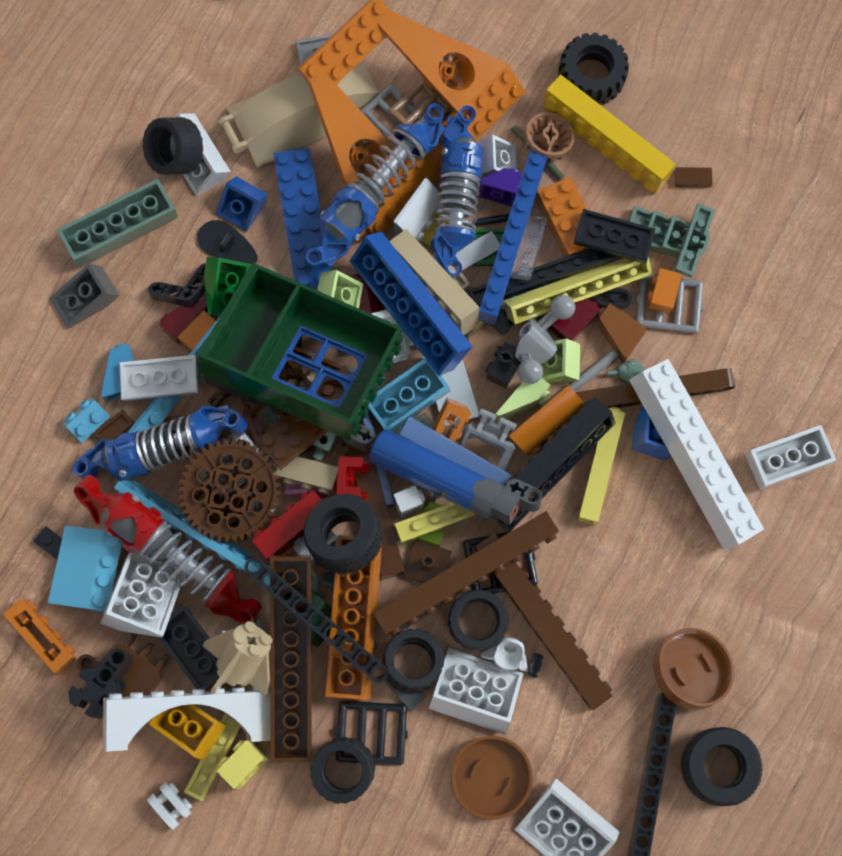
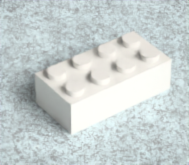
(790, 457)

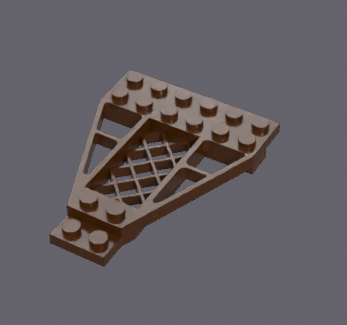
(291, 434)

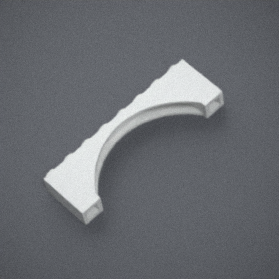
(127, 714)

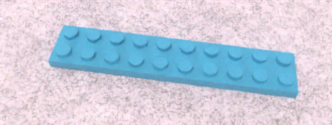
(173, 515)

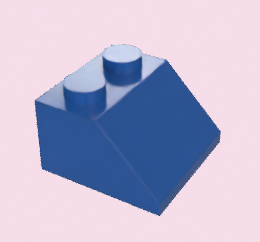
(241, 203)

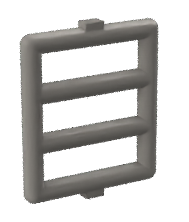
(378, 100)
(676, 325)

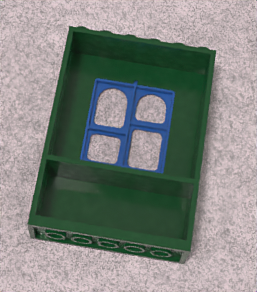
(263, 328)

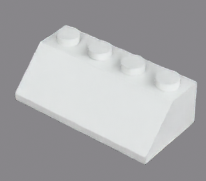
(212, 167)

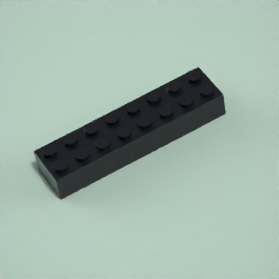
(563, 452)

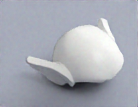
(508, 654)

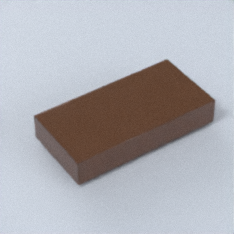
(693, 177)
(114, 427)

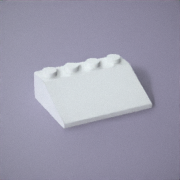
(142, 597)
(476, 691)
(566, 825)

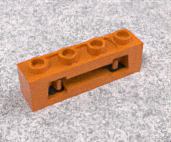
(456, 410)
(20, 611)

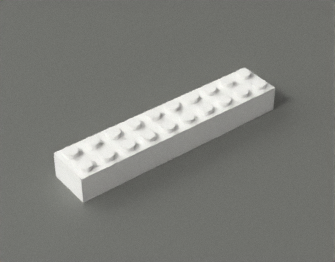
(696, 455)

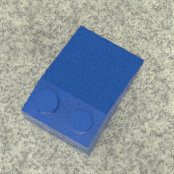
(647, 439)

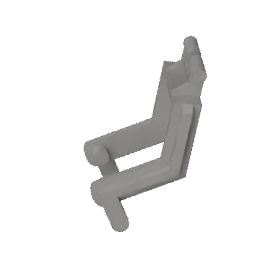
(491, 433)

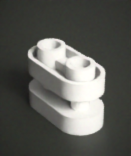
(182, 806)

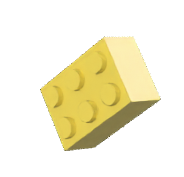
(242, 764)

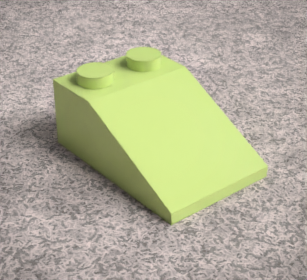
(524, 399)

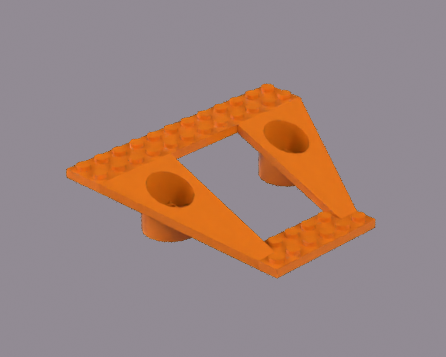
(477, 82)

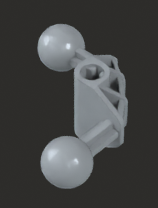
(535, 342)

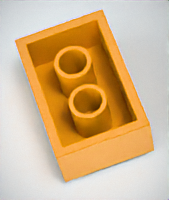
(189, 728)

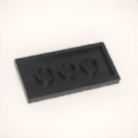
(614, 236)

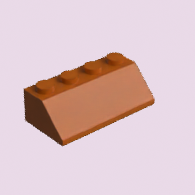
(547, 421)

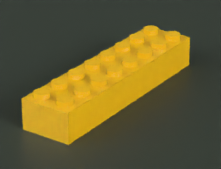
(609, 134)

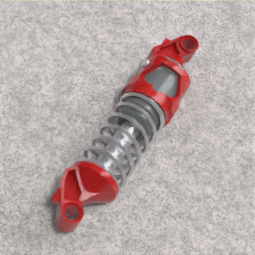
(148, 534)

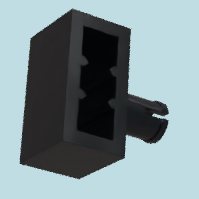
(504, 366)

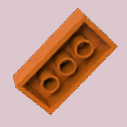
(563, 208)

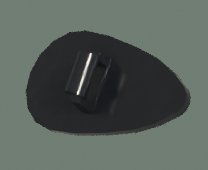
(225, 242)

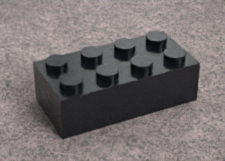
(185, 642)

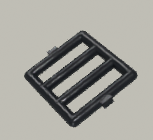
(495, 587)
(382, 708)

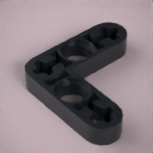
(185, 296)

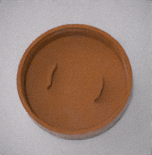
(693, 669)
(491, 777)

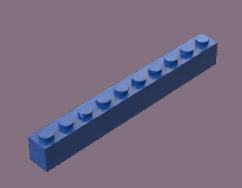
(512, 238)

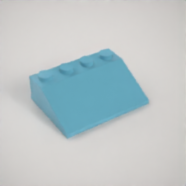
(85, 569)

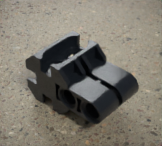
(97, 685)

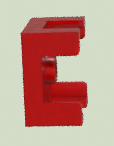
(346, 469)

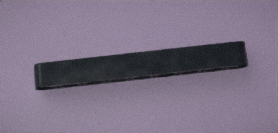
(321, 628)
(658, 772)

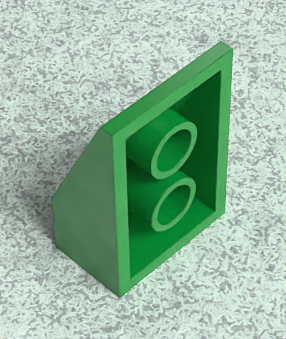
(221, 282)

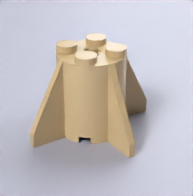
(242, 657)

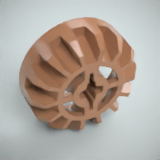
(553, 129)

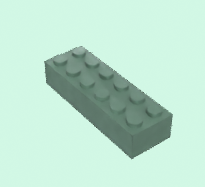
(117, 223)

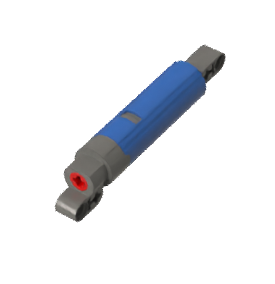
(445, 476)

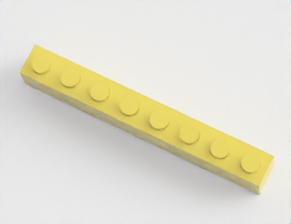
(576, 287)

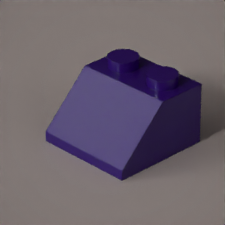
(501, 186)

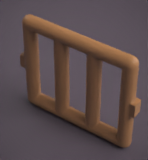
(407, 97)

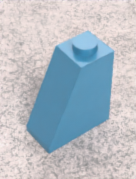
(111, 386)

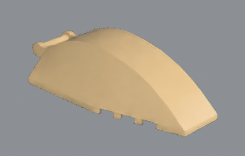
(287, 116)

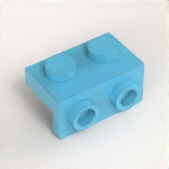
(85, 419)

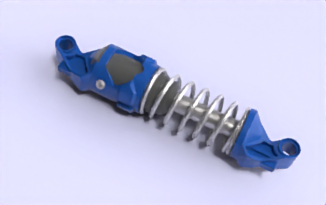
(358, 203)

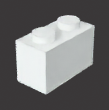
(408, 501)

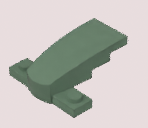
(678, 237)

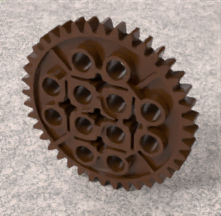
(246, 518)

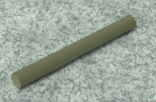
(550, 165)

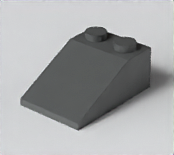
(84, 295)

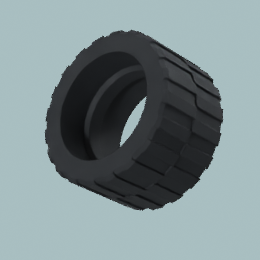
(187, 143)
(501, 615)
(420, 638)
(325, 787)

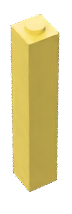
(600, 471)

